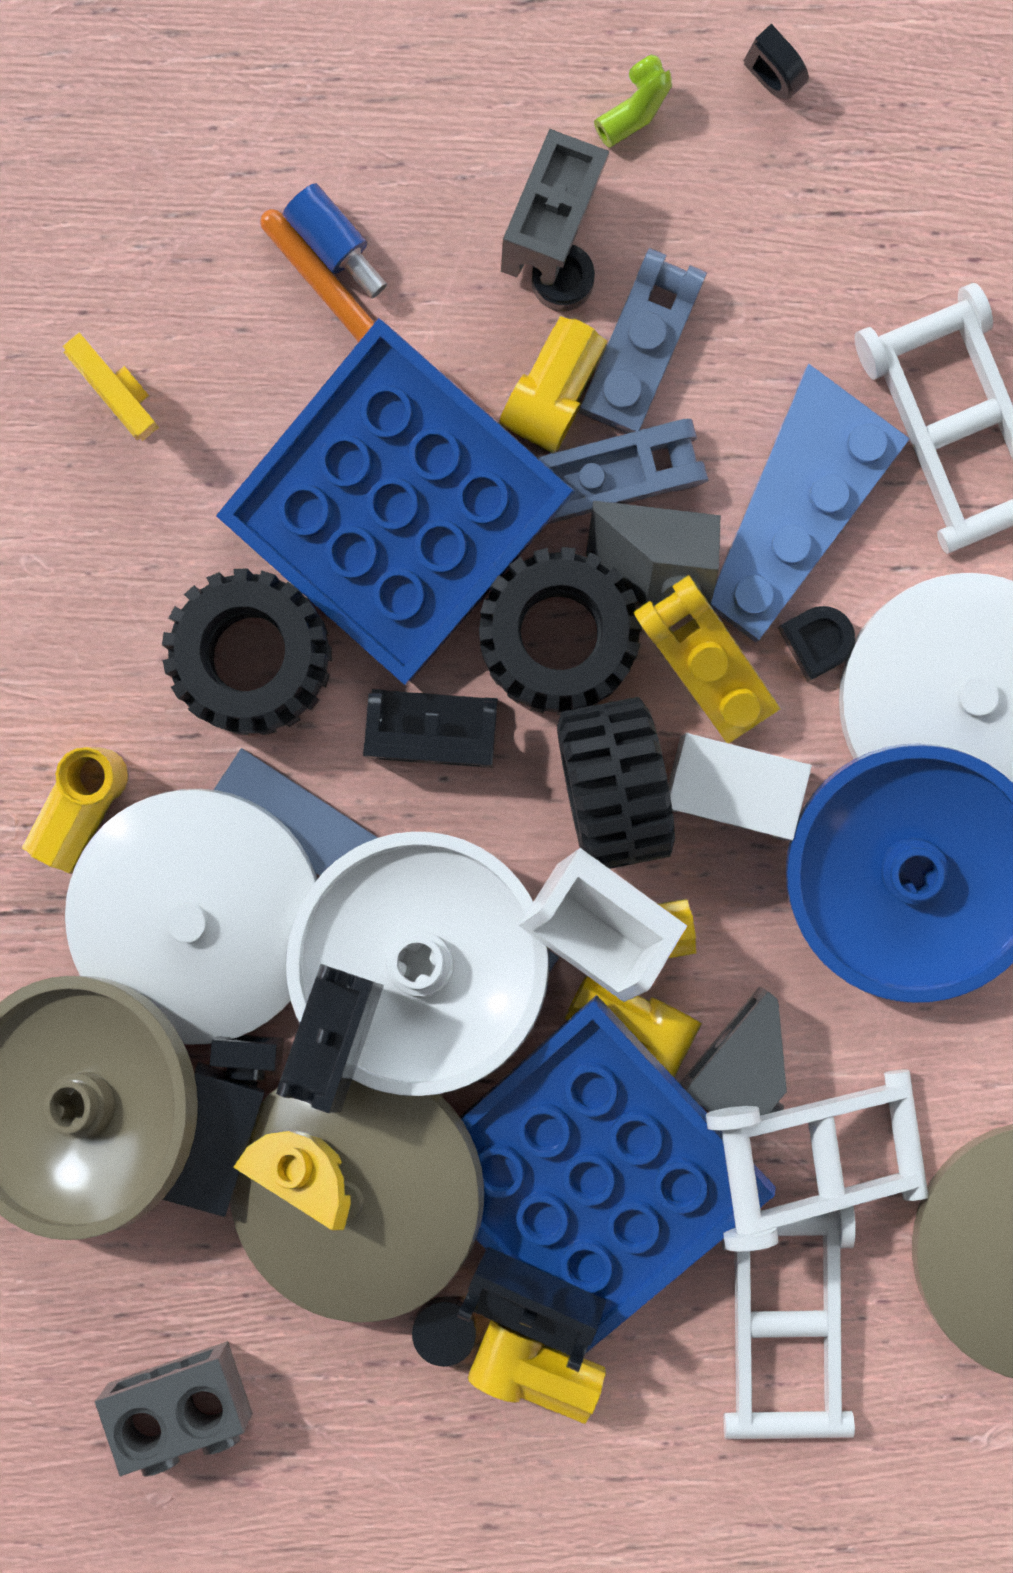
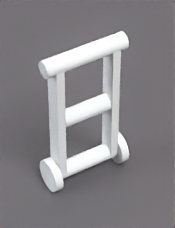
(879, 358)
(758, 1228)
(837, 1233)

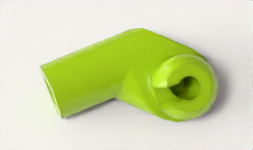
(641, 107)

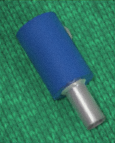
(332, 237)

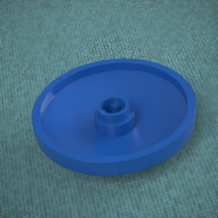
(907, 873)

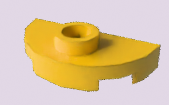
(117, 390)
(300, 1172)

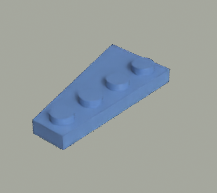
(811, 486)

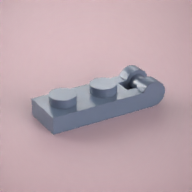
(641, 345)
(624, 467)

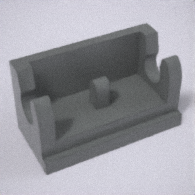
(552, 205)

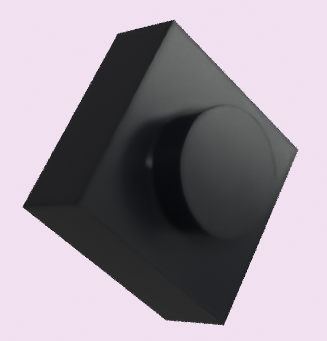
(247, 1055)

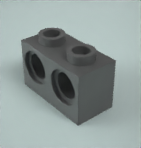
(167, 1396)

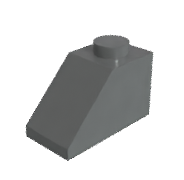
(656, 547)
(743, 1061)

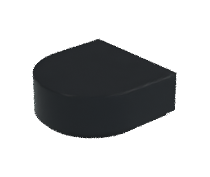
(776, 64)
(819, 640)

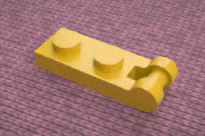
(708, 661)

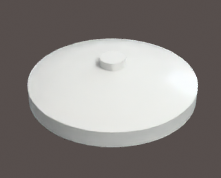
(935, 671)
(191, 909)
(444, 941)

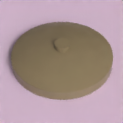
(89, 1107)
(409, 1216)
(967, 1249)

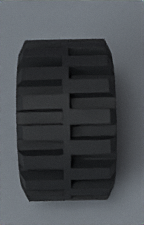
(568, 577)
(205, 619)
(617, 782)

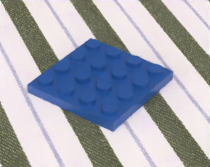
(394, 502)
(601, 1166)

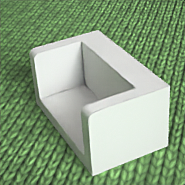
(738, 786)
(603, 925)

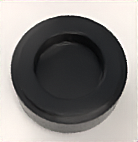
(571, 285)
(441, 1335)

